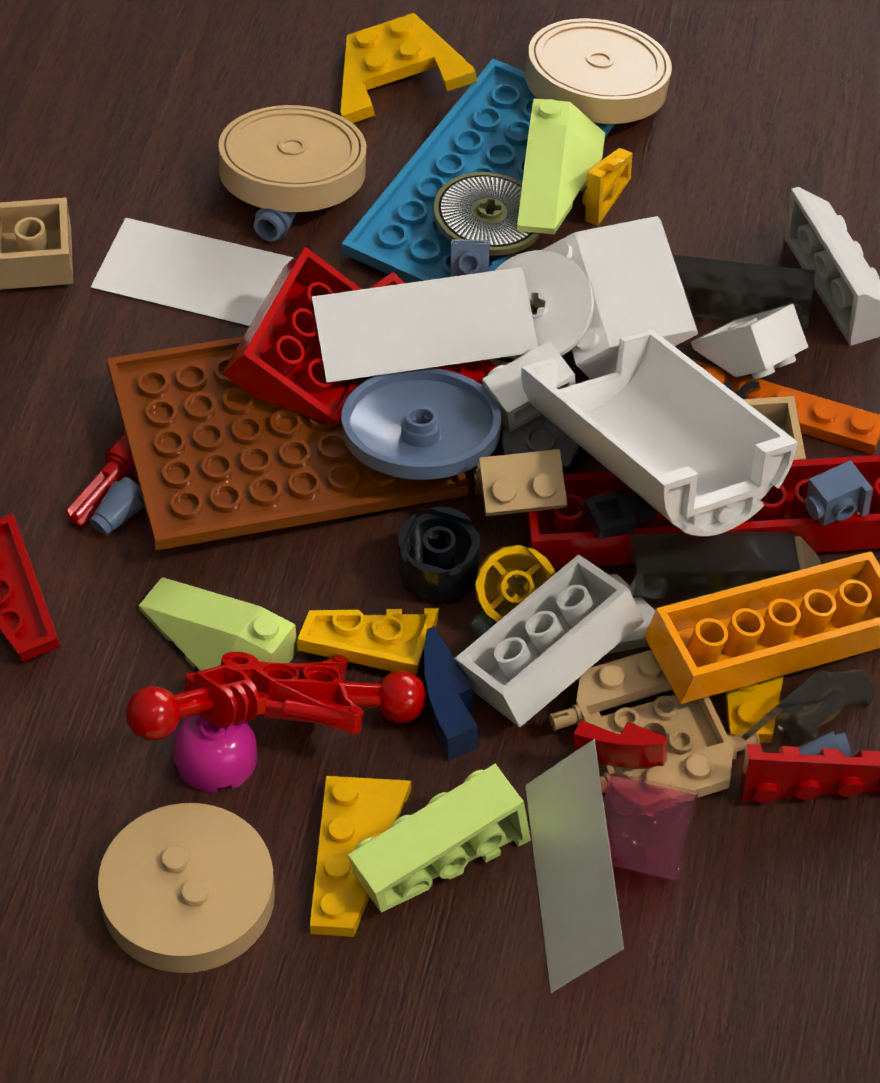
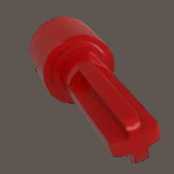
(117, 466)

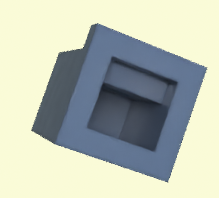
(838, 494)

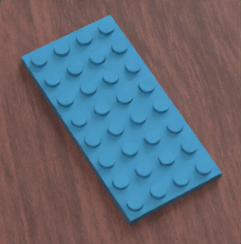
(479, 134)

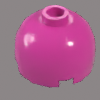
(213, 755)

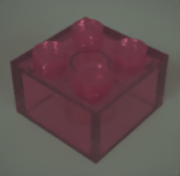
(648, 824)

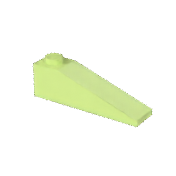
(557, 159)
(212, 624)

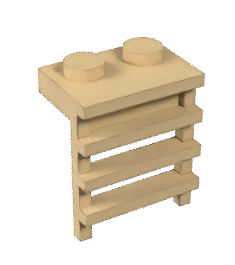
(521, 482)

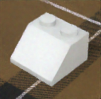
(755, 343)

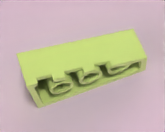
(441, 838)

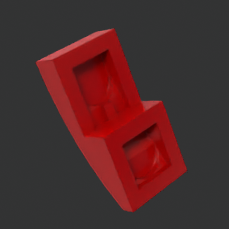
(631, 749)

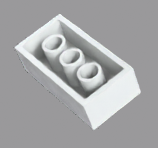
(549, 640)

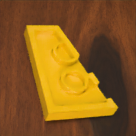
(377, 641)

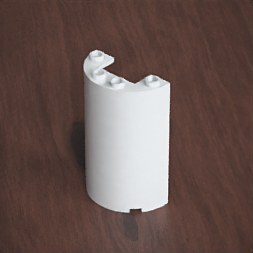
(669, 433)

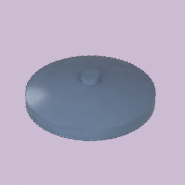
(421, 423)

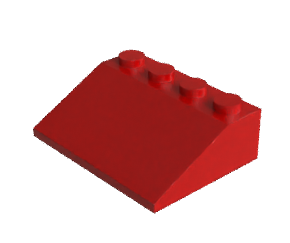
(282, 349)

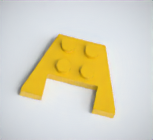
(393, 53)

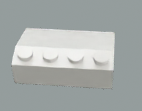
(632, 289)

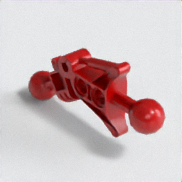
(275, 690)

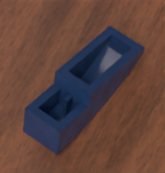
(448, 699)

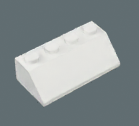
(841, 272)

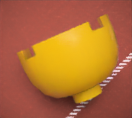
(510, 578)

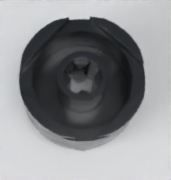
(439, 554)

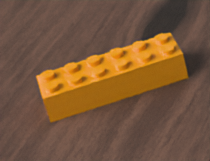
(768, 627)

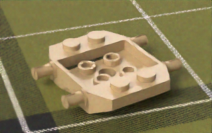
(696, 740)

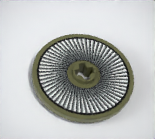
(463, 207)

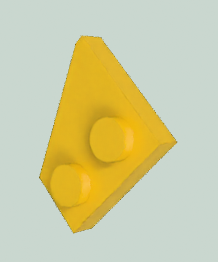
(605, 184)

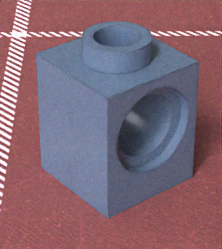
(469, 257)

